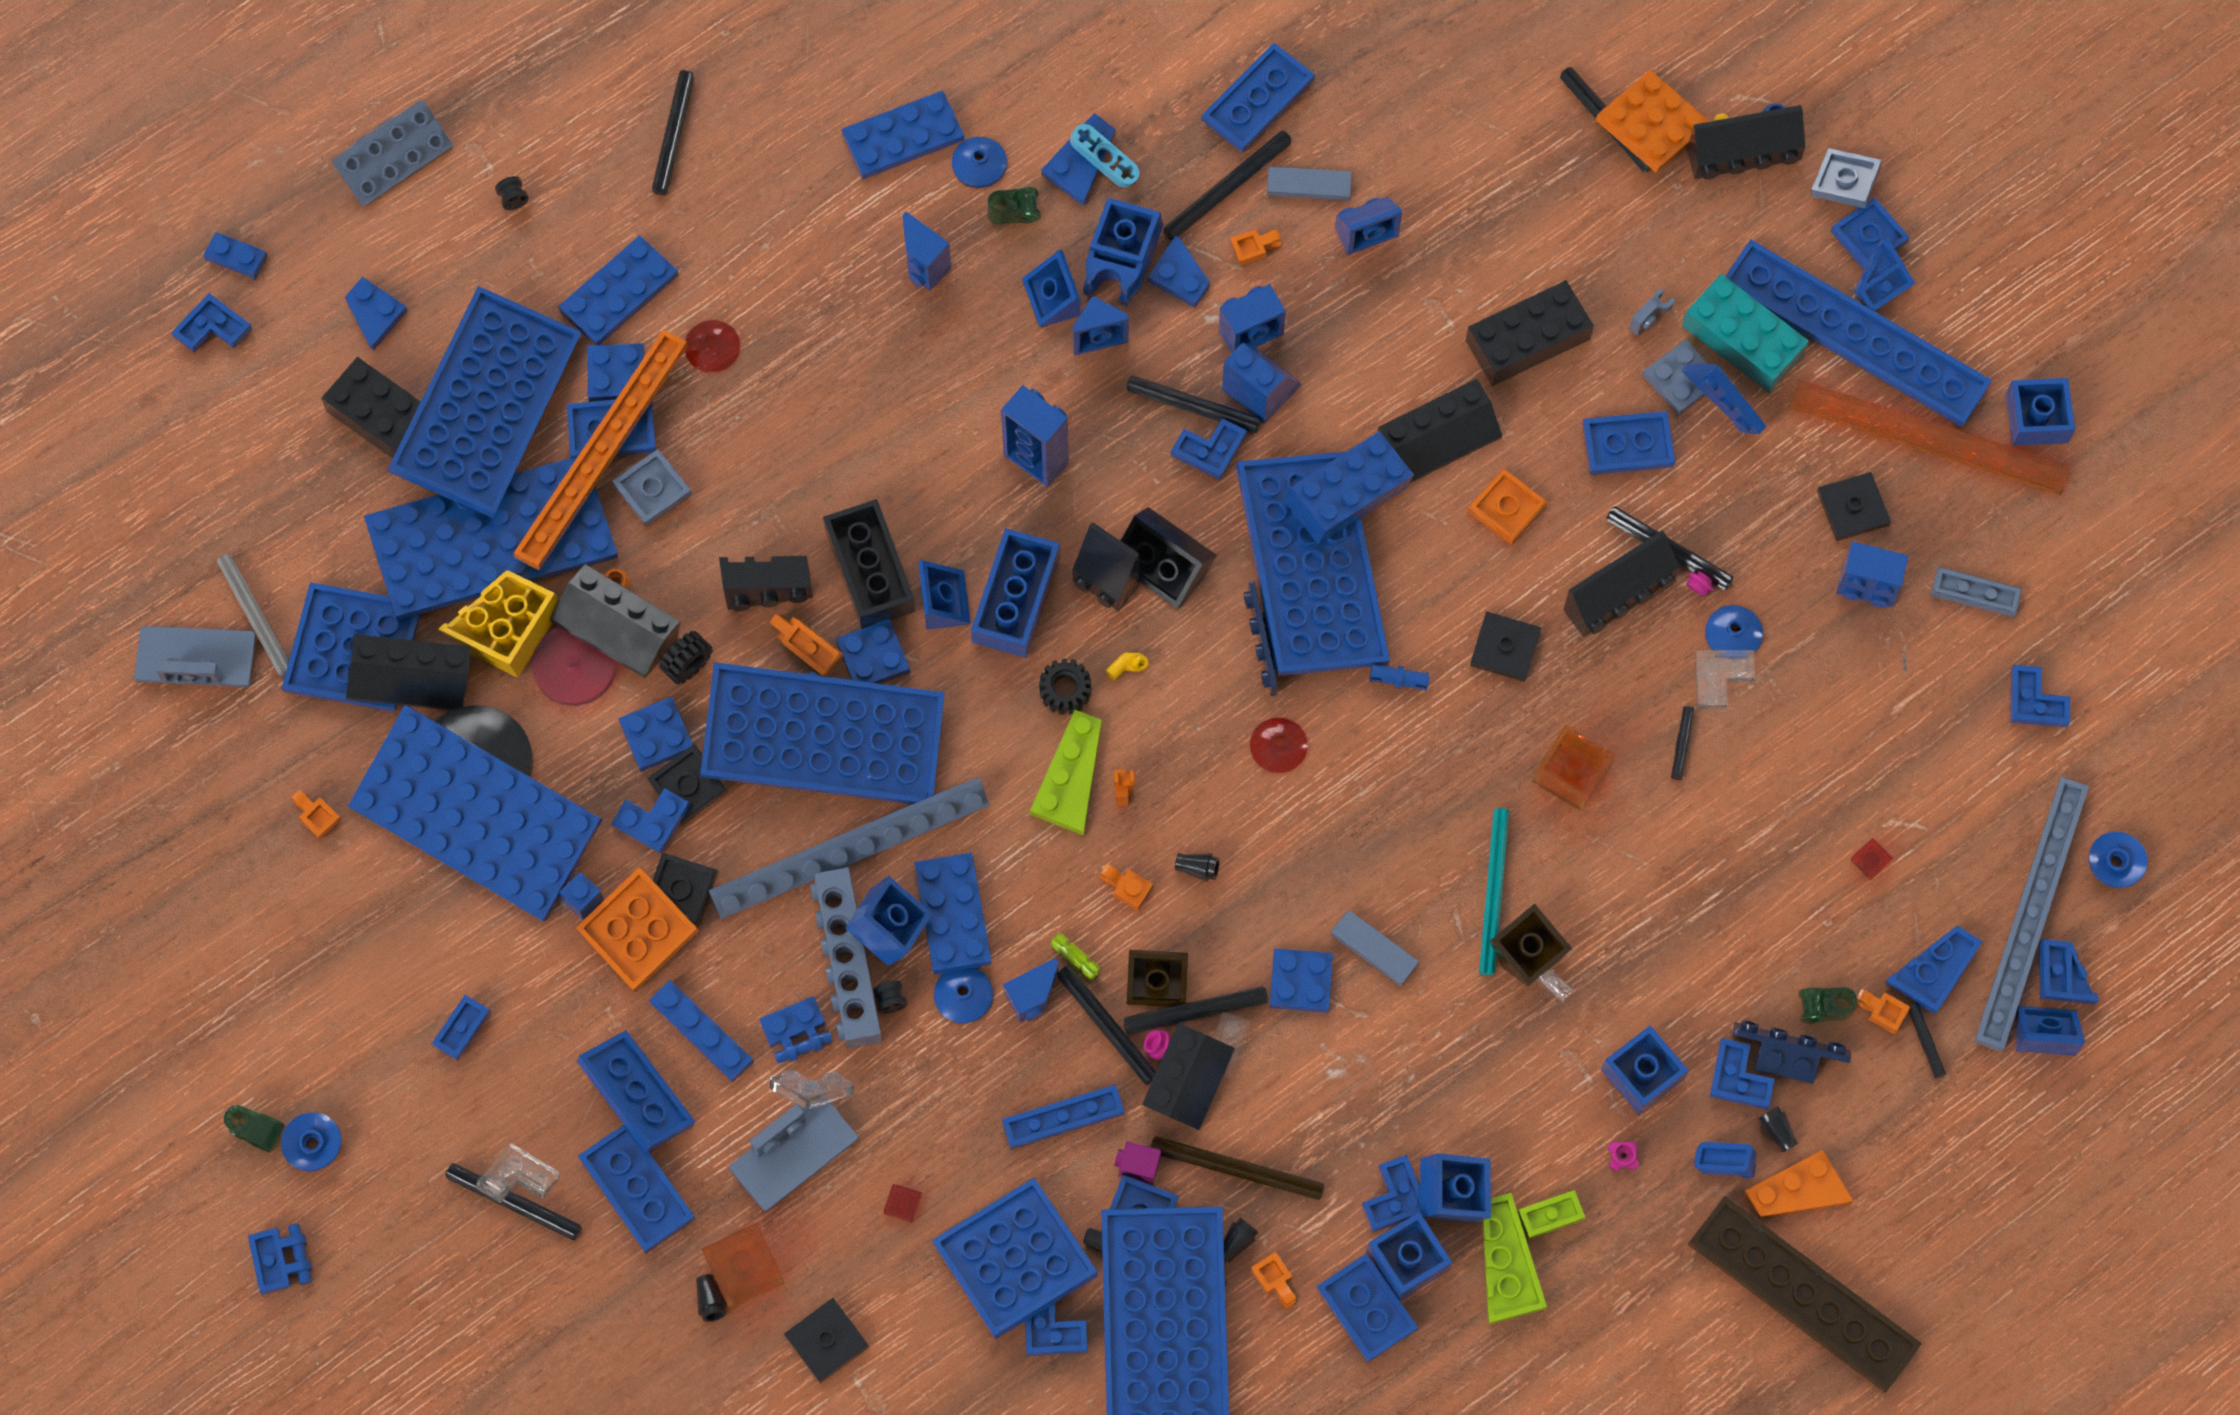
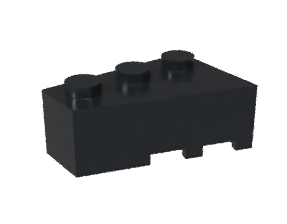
(765, 582)

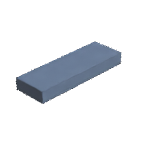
(1309, 183)
(1976, 592)
(1374, 948)

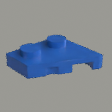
(1179, 274)
(1883, 277)
(374, 310)
(2062, 974)

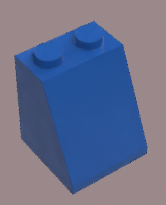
(1257, 381)

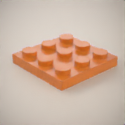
(1651, 120)
(637, 929)

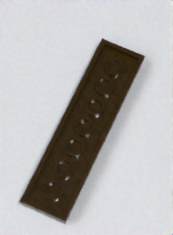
(1805, 1294)

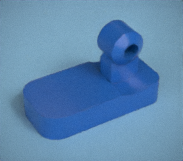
(1726, 1159)

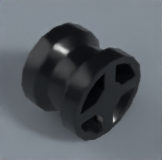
(511, 192)
(890, 997)

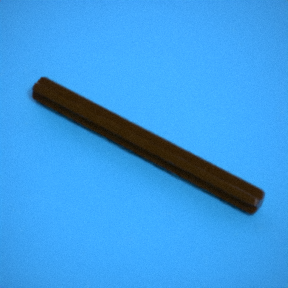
(1238, 1168)

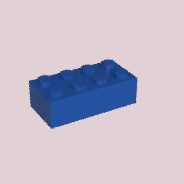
(1035, 435)
(1348, 487)
(1015, 593)

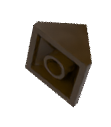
(1529, 946)
(1157, 978)

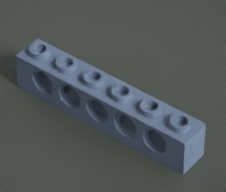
(866, 1028)

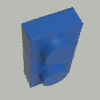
(235, 255)
(461, 1027)

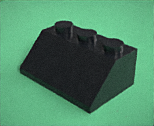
(1168, 557)
(1188, 1076)

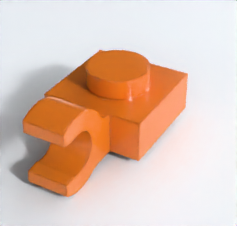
(1251, 247)
(1123, 786)
(316, 816)
(1129, 888)
(1886, 1011)
(1273, 1276)

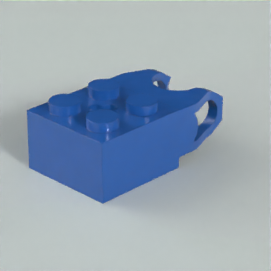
(1118, 256)

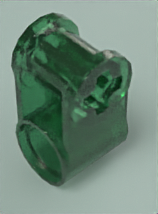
(1015, 206)
(1824, 1004)
(257, 1130)

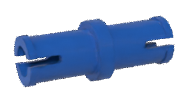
(1399, 677)

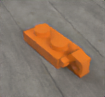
(807, 644)

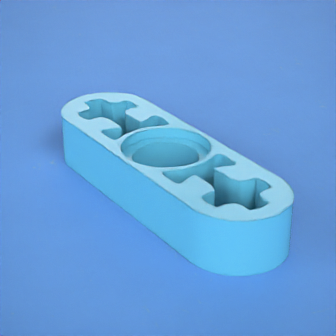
(1116, 154)

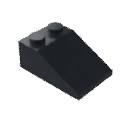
(1106, 568)

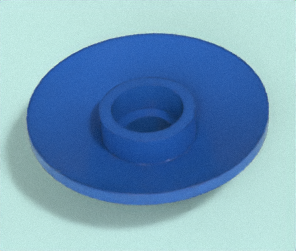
(979, 172)
(1721, 637)
(2122, 848)
(968, 1007)
(302, 1131)

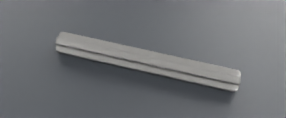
(253, 613)

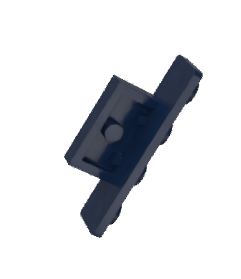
(1263, 649)
(1787, 1054)

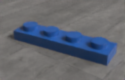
(701, 1031)
(1063, 1117)

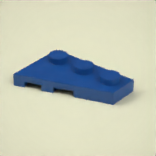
(1071, 170)
(1724, 395)
(1936, 970)

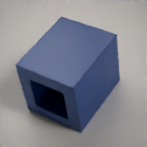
(581, 896)

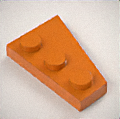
(1799, 1188)

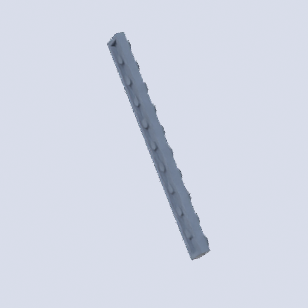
(849, 847)
(2031, 914)

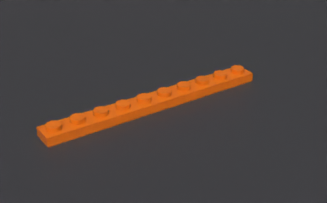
(600, 450)

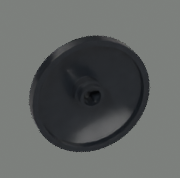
(493, 732)

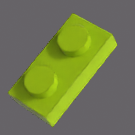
(1551, 1214)

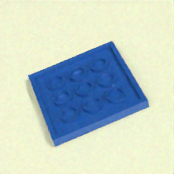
(324, 637)
(1015, 1258)

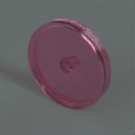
(571, 669)

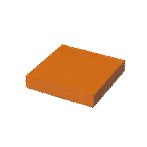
(1507, 506)

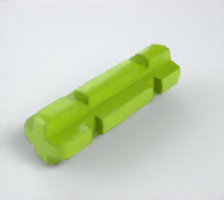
(1075, 956)

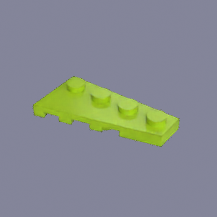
(1068, 782)
(1509, 1268)

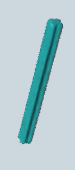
(1494, 890)

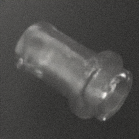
(1553, 982)

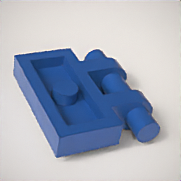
(791, 1023)
(270, 1261)

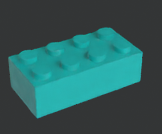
(1745, 333)

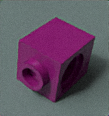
(1138, 1162)

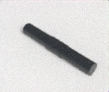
(1682, 743)
(1926, 1041)

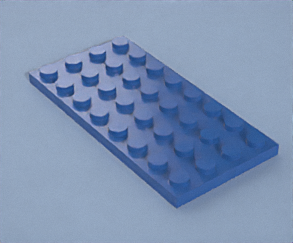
(484, 402)
(449, 553)
(1313, 596)
(822, 734)
(475, 813)
(1165, 1311)

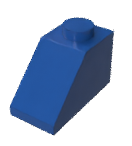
(1032, 990)

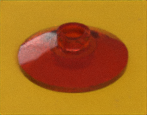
(712, 357)
(1274, 757)

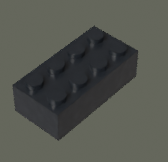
(1529, 333)
(371, 406)
(869, 564)

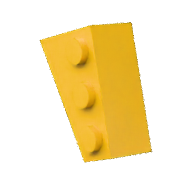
(504, 622)

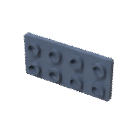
(391, 152)
(195, 656)
(792, 1152)

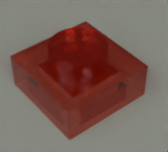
(1871, 859)
(902, 1203)

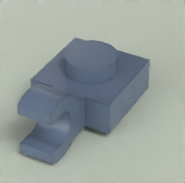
(1646, 315)

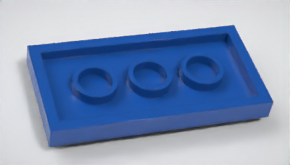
(1258, 97)
(902, 134)
(618, 290)
(957, 922)
(635, 1091)
(636, 1188)

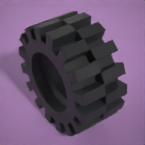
(686, 657)
(1071, 671)

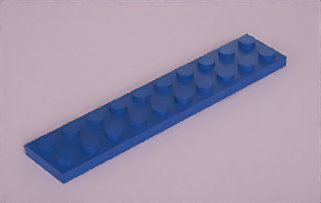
(1859, 334)

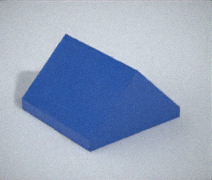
(1052, 291)
(1099, 327)
(943, 595)
(2048, 1031)

